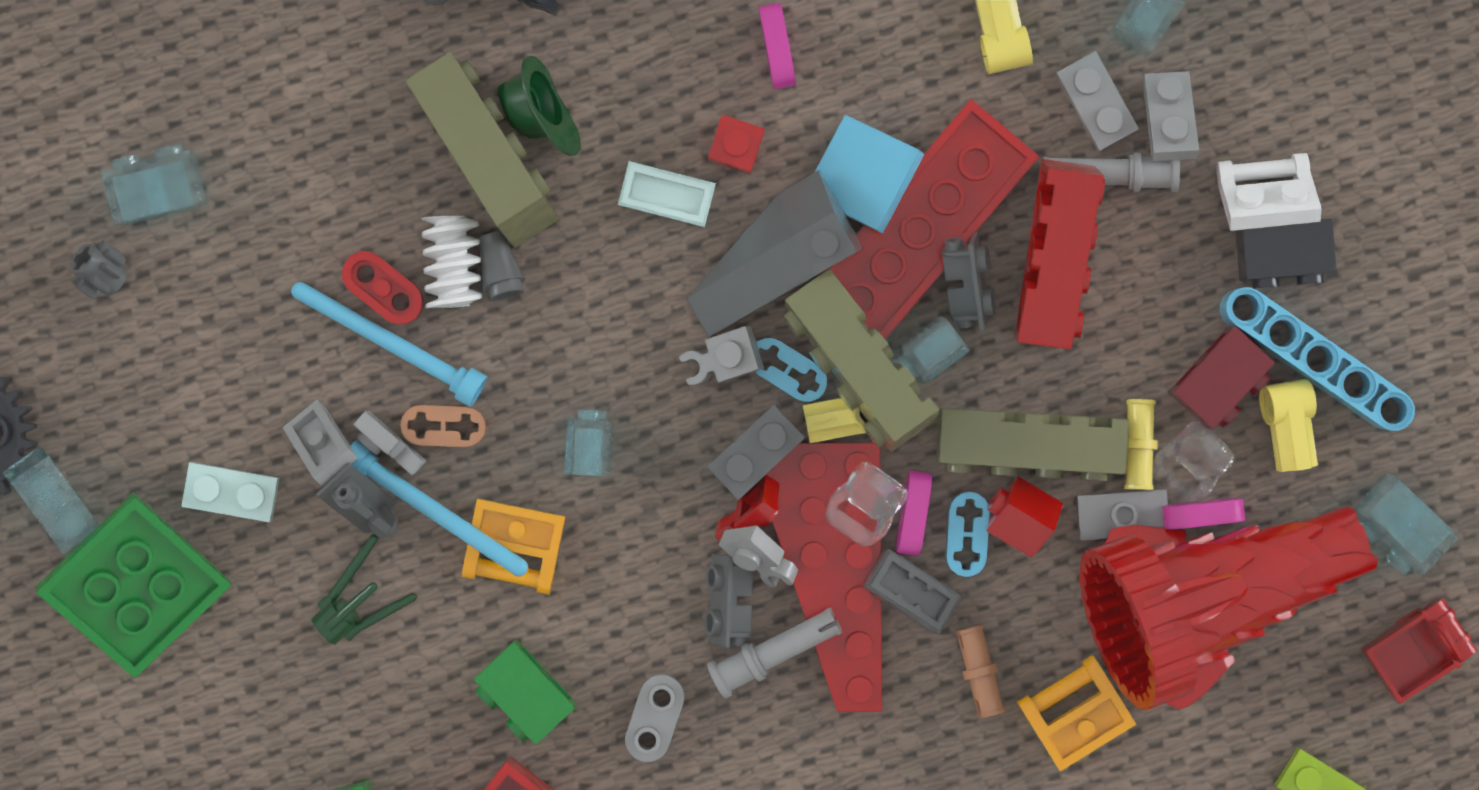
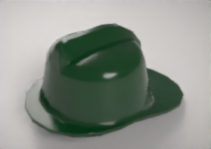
(537, 109)

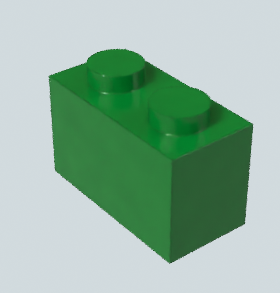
(524, 693)

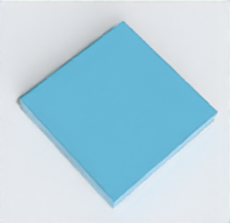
(868, 172)

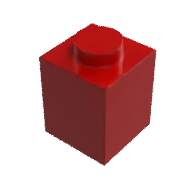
(736, 144)
(1023, 516)

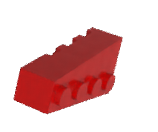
(1058, 253)

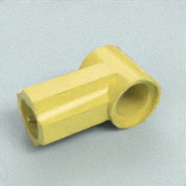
(1003, 37)
(1288, 412)
(832, 420)

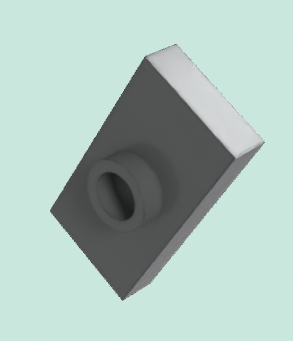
(911, 591)

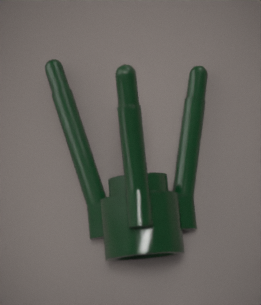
(338, 617)

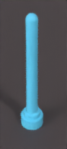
(463, 382)
(368, 465)

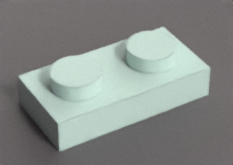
(230, 492)

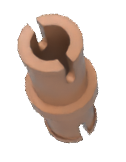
(980, 671)

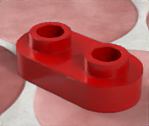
(383, 288)

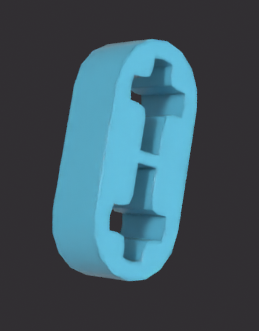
(796, 361)
(956, 533)

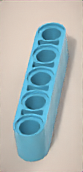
(1337, 366)

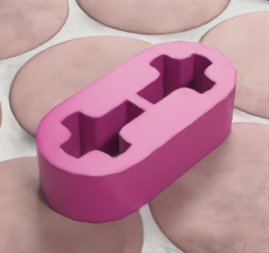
(777, 46)
(914, 513)
(1203, 513)

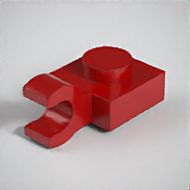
(753, 508)

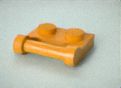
(522, 532)
(1083, 726)

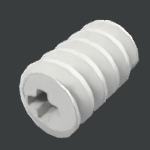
(451, 261)

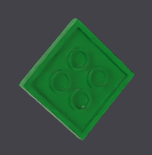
(133, 585)

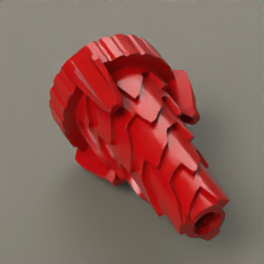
(1176, 606)

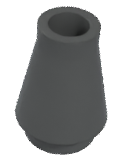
(499, 268)

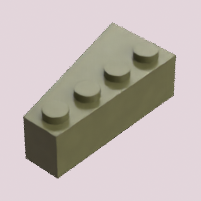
(482, 149)
(859, 361)
(1032, 441)

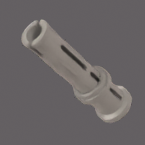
(1135, 172)
(755, 661)

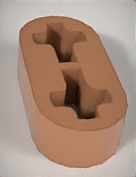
(443, 437)

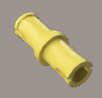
(1140, 444)

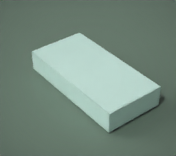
(666, 194)

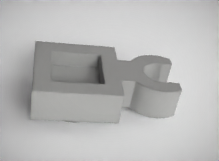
(728, 356)
(379, 437)
(757, 551)

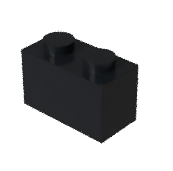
(1286, 251)

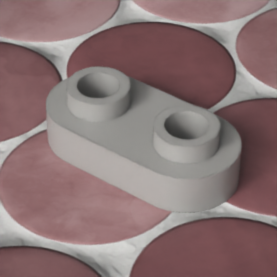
(654, 718)

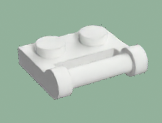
(1269, 202)

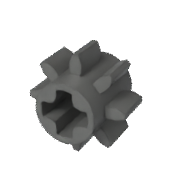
(98, 269)

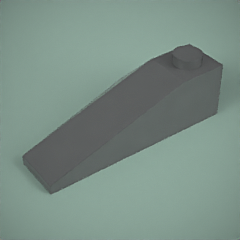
(783, 248)

